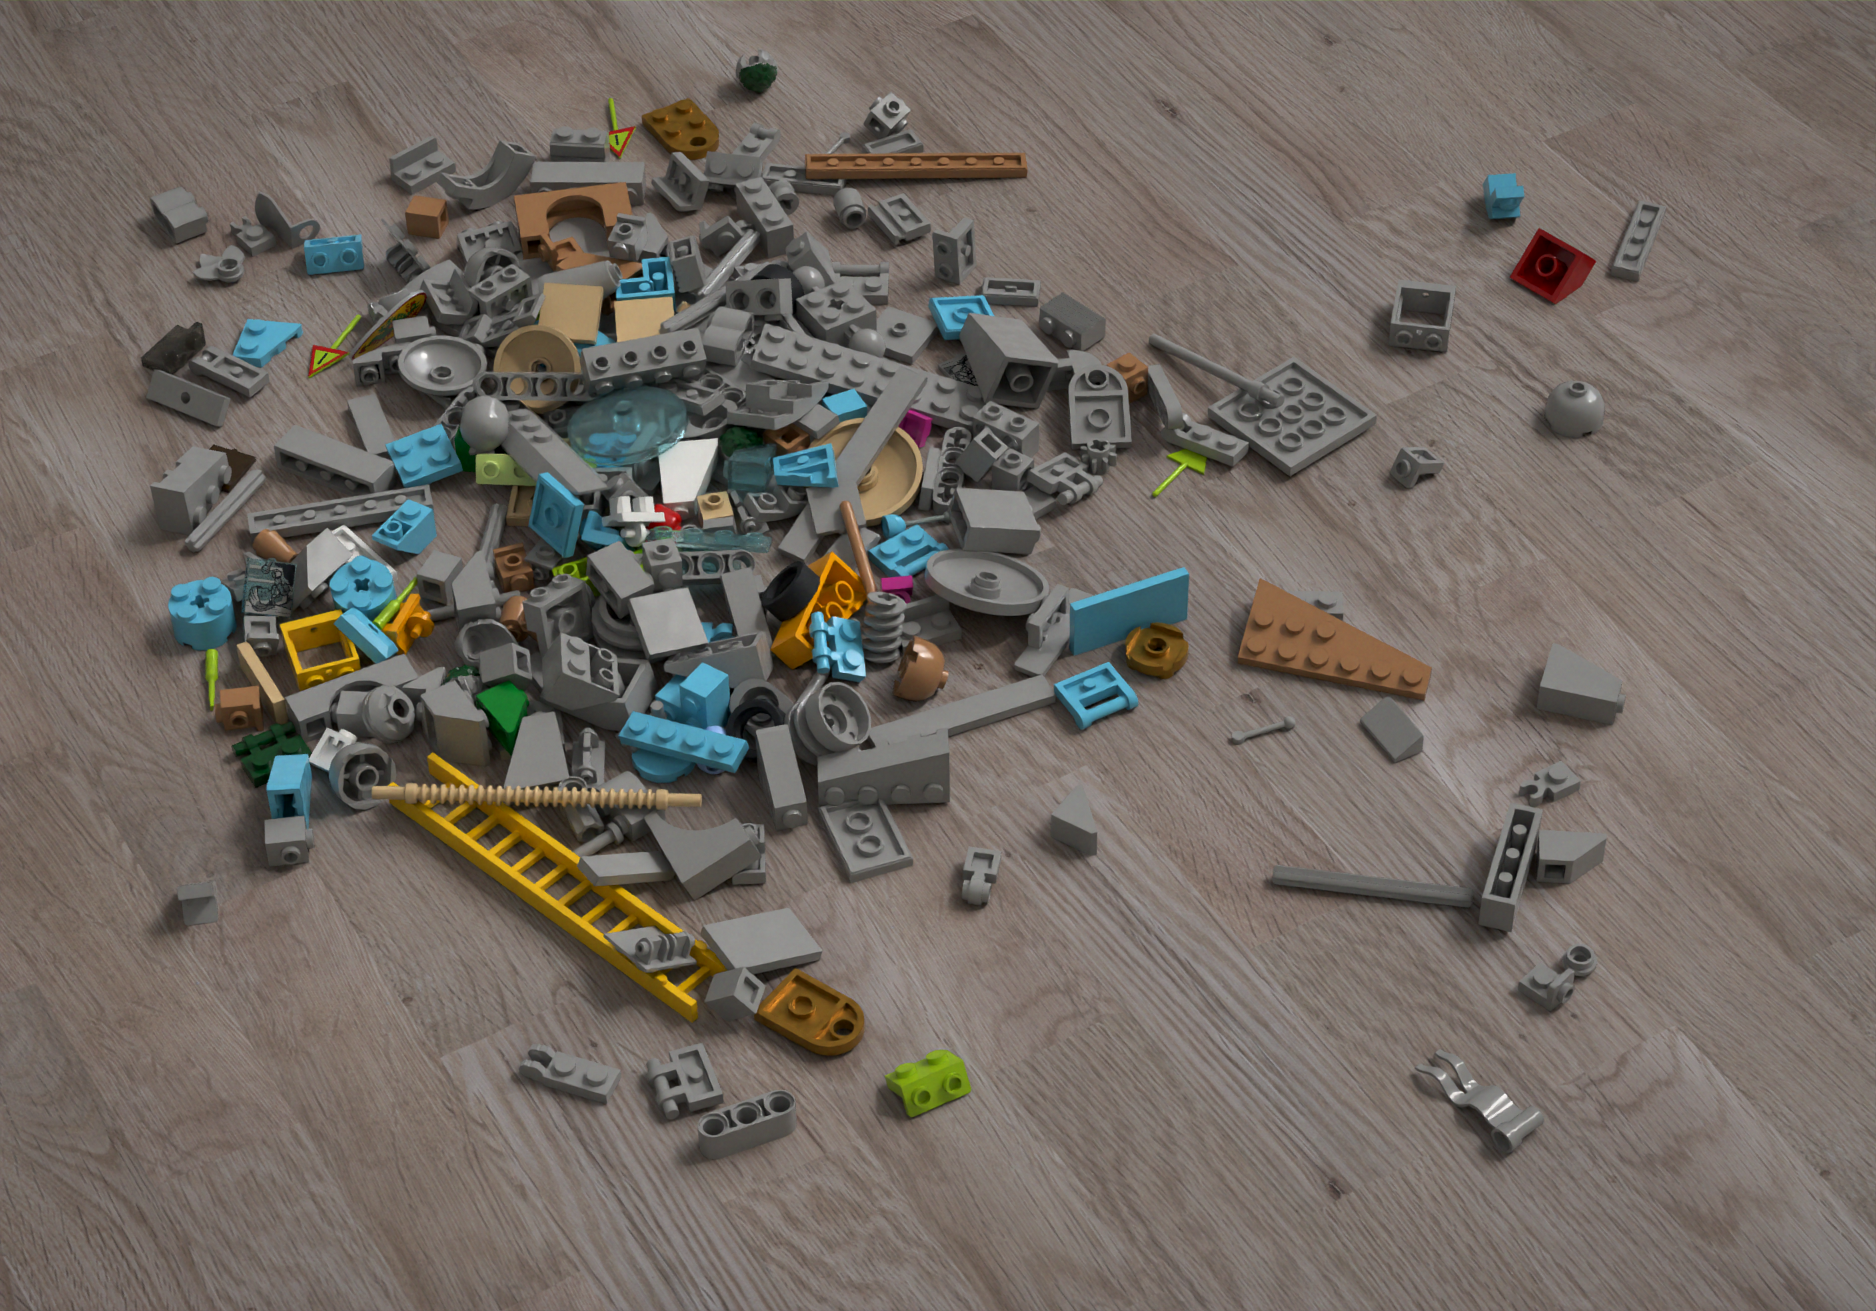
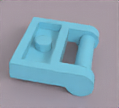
(905, 553)
(1092, 687)

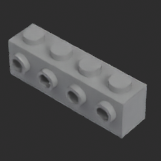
(643, 361)

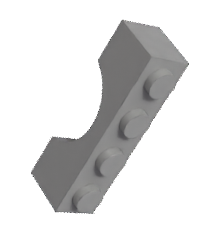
(312, 708)

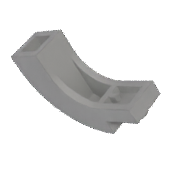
(495, 181)

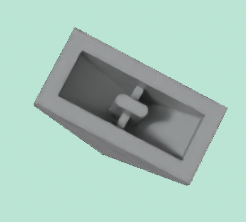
(1074, 822)

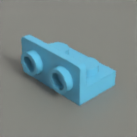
(334, 254)
(598, 536)

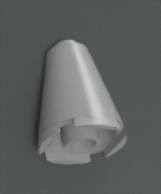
(594, 274)

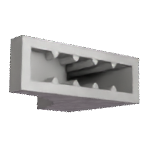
(705, 856)

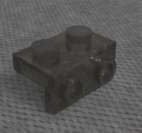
(175, 349)

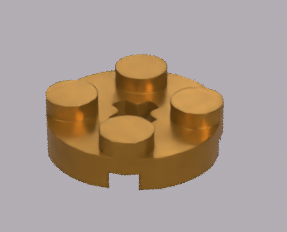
(1156, 663)

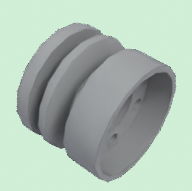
(828, 722)

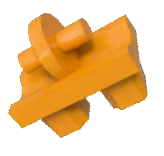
(409, 624)

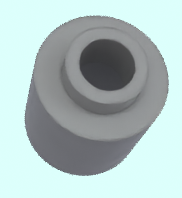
(849, 208)

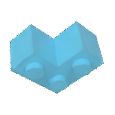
(655, 283)
(697, 699)

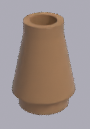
(271, 545)

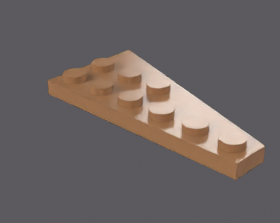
(1310, 643)

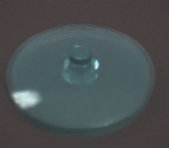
(627, 426)

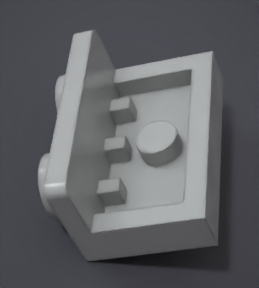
(683, 184)
(451, 299)

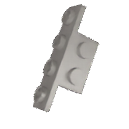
(1048, 631)

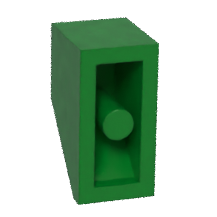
(504, 709)

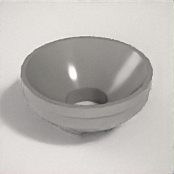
(381, 718)

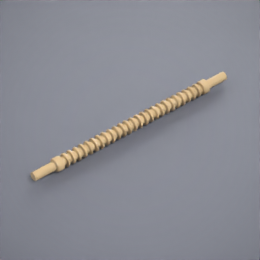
(412, 793)

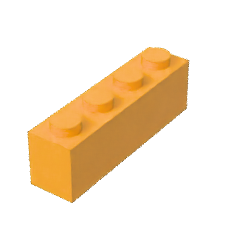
(837, 596)

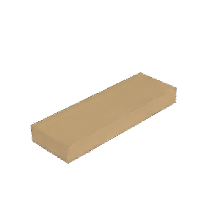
(259, 677)

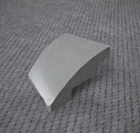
(777, 403)

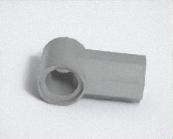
(583, 821)

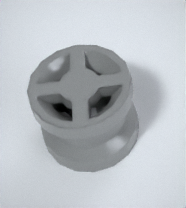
(784, 190)

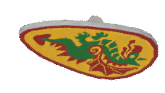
(383, 328)

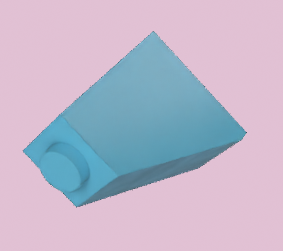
(290, 787)

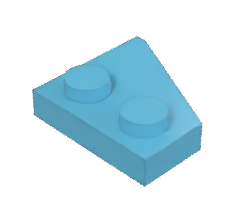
(264, 339)

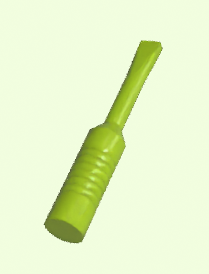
(393, 606)
(211, 673)

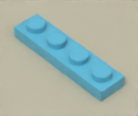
(683, 742)

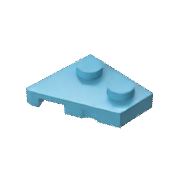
(807, 468)

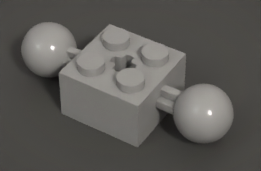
(837, 313)

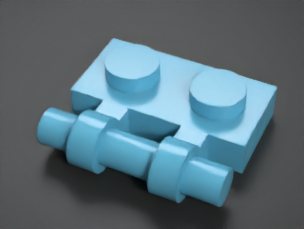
(844, 649)

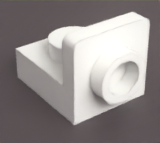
(328, 746)

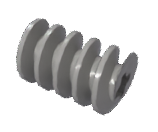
(883, 627)

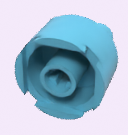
(364, 586)
(202, 613)

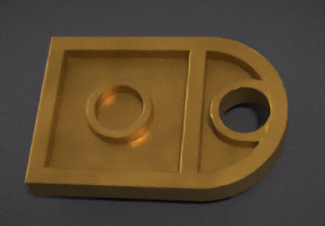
(682, 128)
(811, 1014)

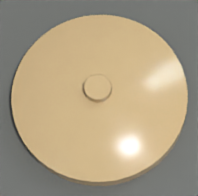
(893, 477)

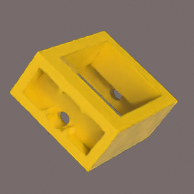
(299, 637)

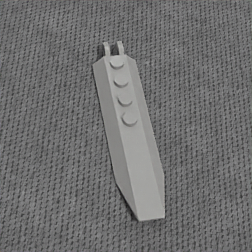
(542, 450)

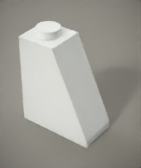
(686, 474)

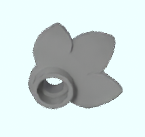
(225, 268)

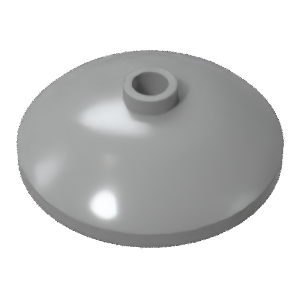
(441, 365)

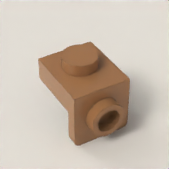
(556, 252)

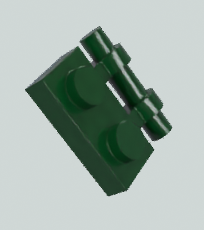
(260, 762)

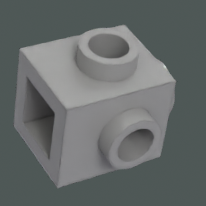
(887, 116)

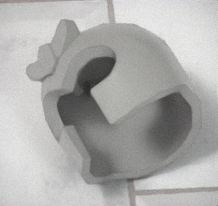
(484, 424)

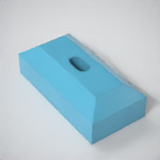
(366, 635)

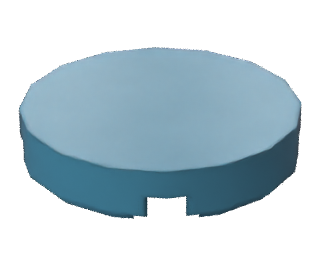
(660, 767)

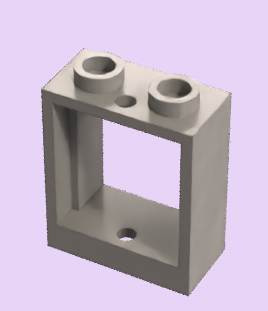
(1410, 297)

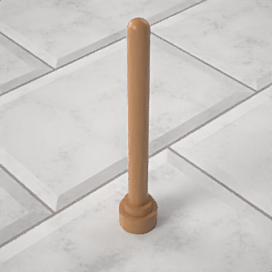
(858, 549)

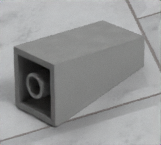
(1007, 360)

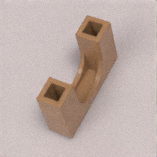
(542, 210)

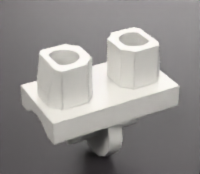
(632, 521)

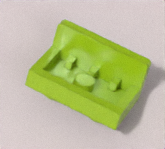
(929, 1081)

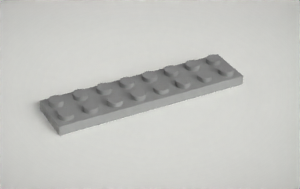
(814, 360)

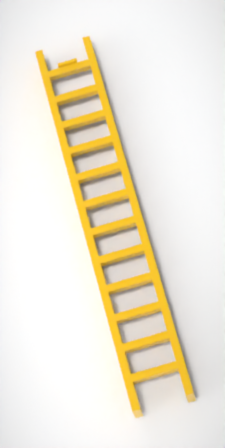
(535, 894)

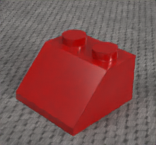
(1552, 267)

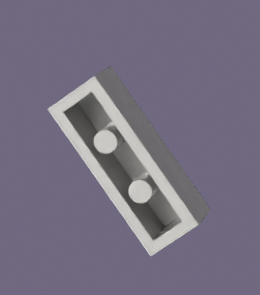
(763, 210)

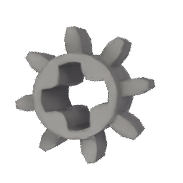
(1098, 456)

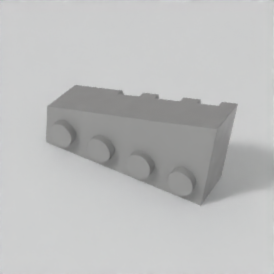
(894, 772)

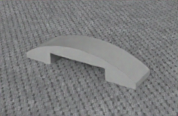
(492, 333)

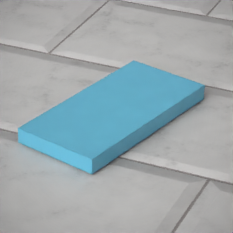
(1117, 612)

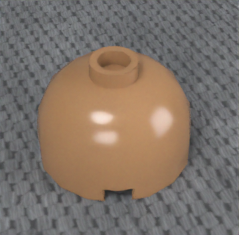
(920, 671)

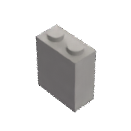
(993, 521)

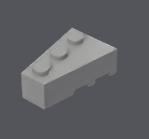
(190, 489)

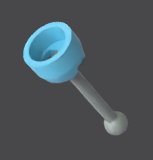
(894, 524)

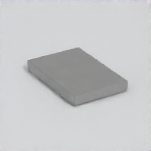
(865, 838)
(762, 941)

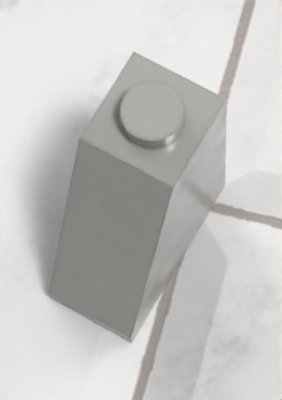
(1579, 688)
(537, 754)
(780, 777)

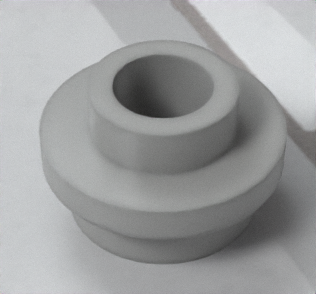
(1579, 959)

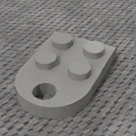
(1099, 409)

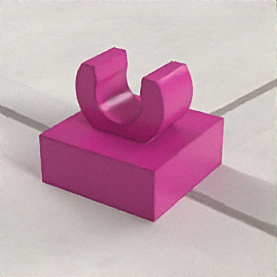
(917, 426)
(899, 586)

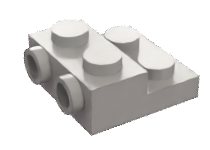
(559, 609)

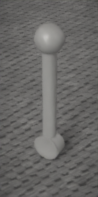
(844, 138)
(1239, 737)

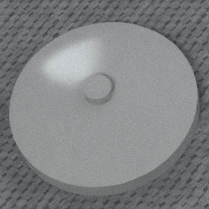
(986, 582)

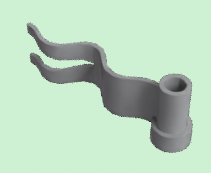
(1505, 1118)

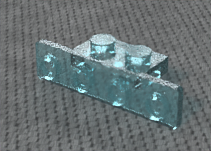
(697, 540)

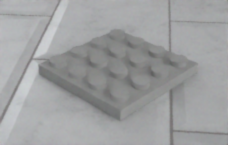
(1303, 429)

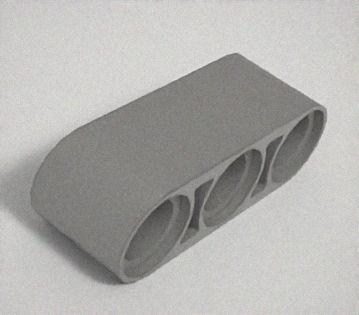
(747, 1124)

